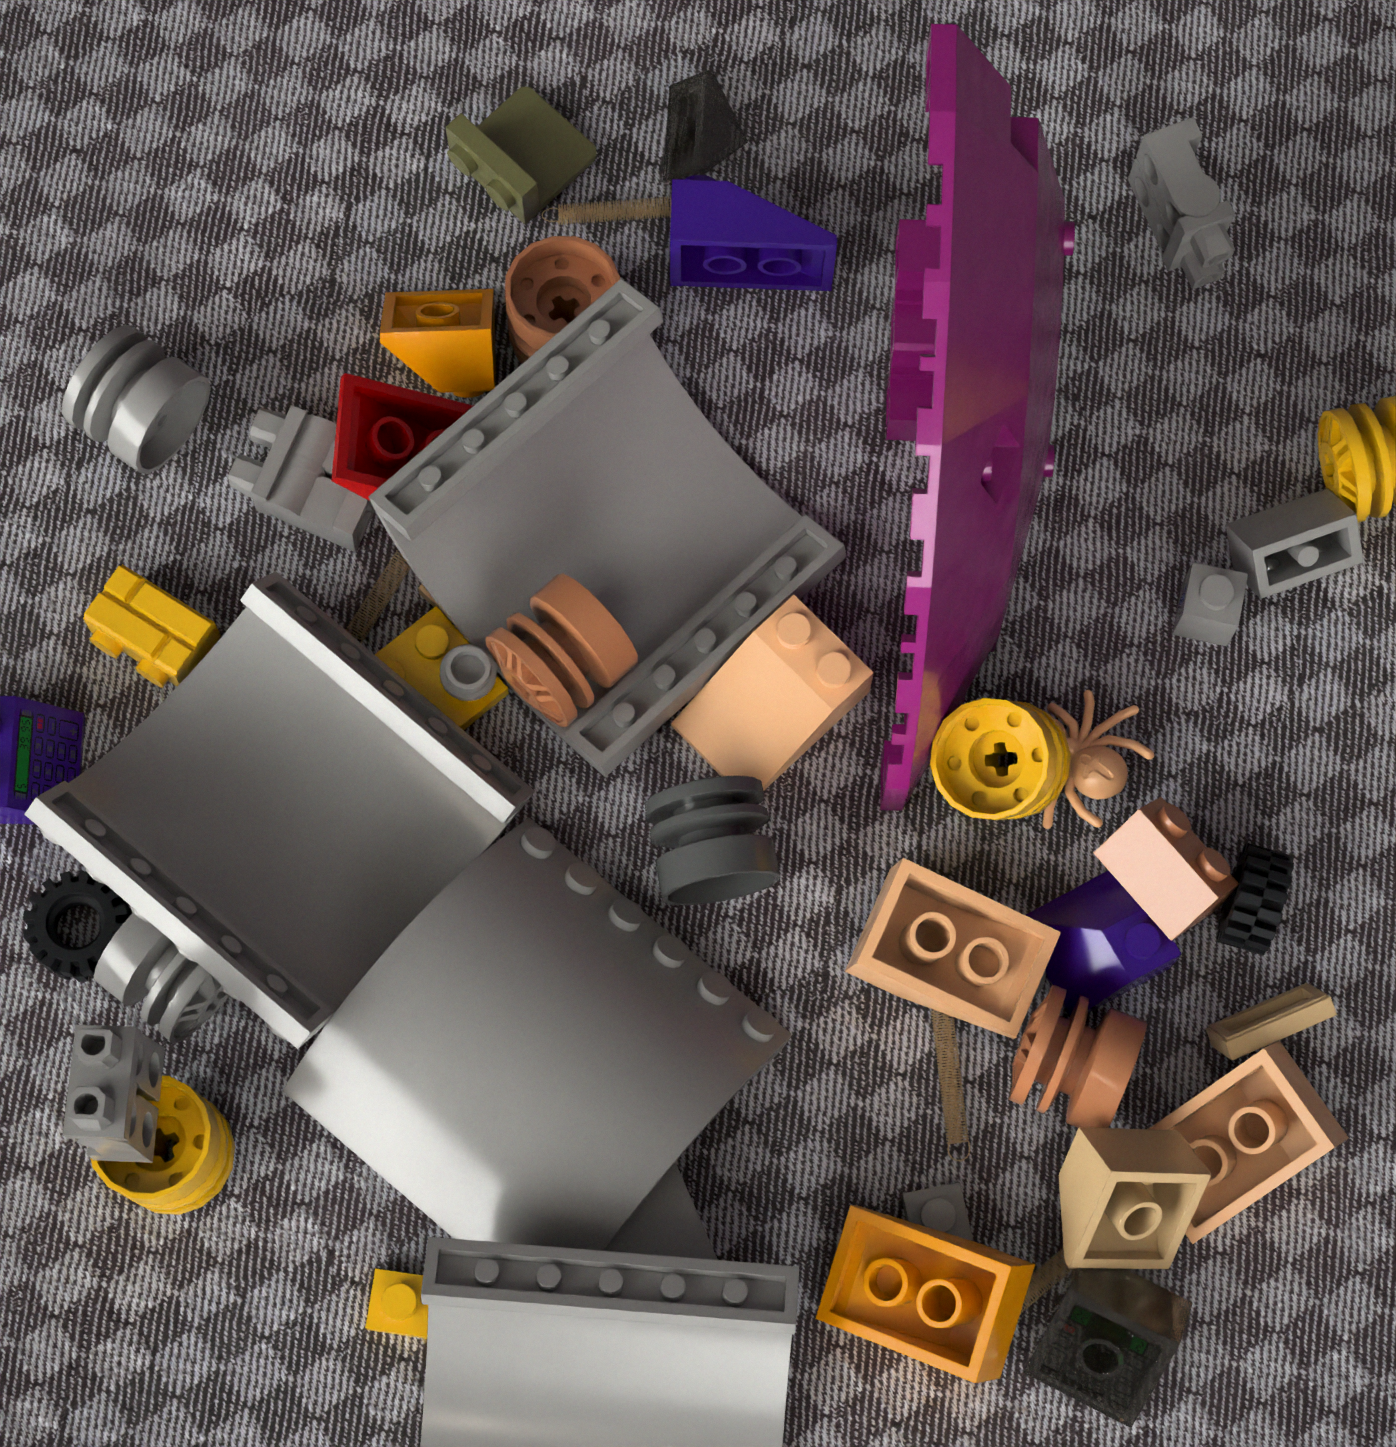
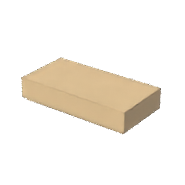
(1270, 1021)

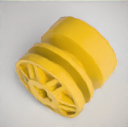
(1360, 456)
(968, 753)
(201, 1155)

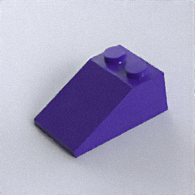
(743, 241)

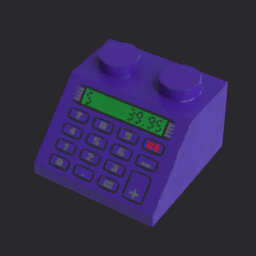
(37, 751)

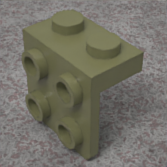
(520, 153)

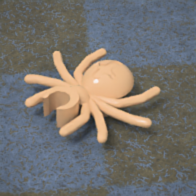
(1093, 766)

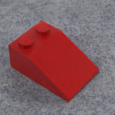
(383, 430)

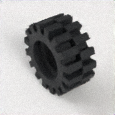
(1257, 902)
(49, 908)

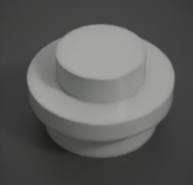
(468, 672)

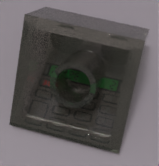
(1109, 1340)

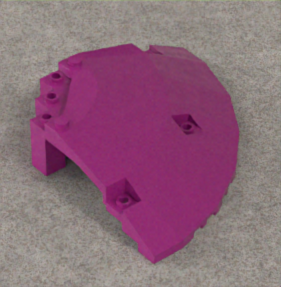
(971, 382)

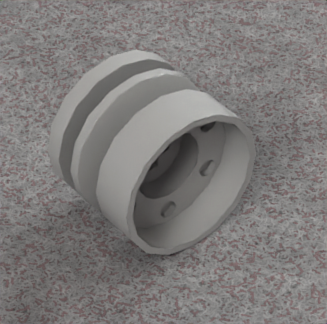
(135, 399)
(147, 963)

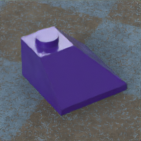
(1103, 942)

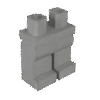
(1182, 203)
(298, 476)
(109, 1092)

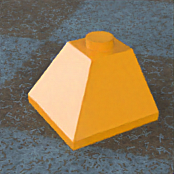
(444, 337)

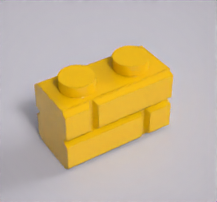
(149, 627)

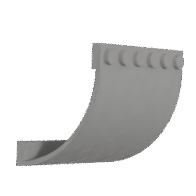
(621, 482)
(285, 810)
(532, 1052)
(603, 1348)

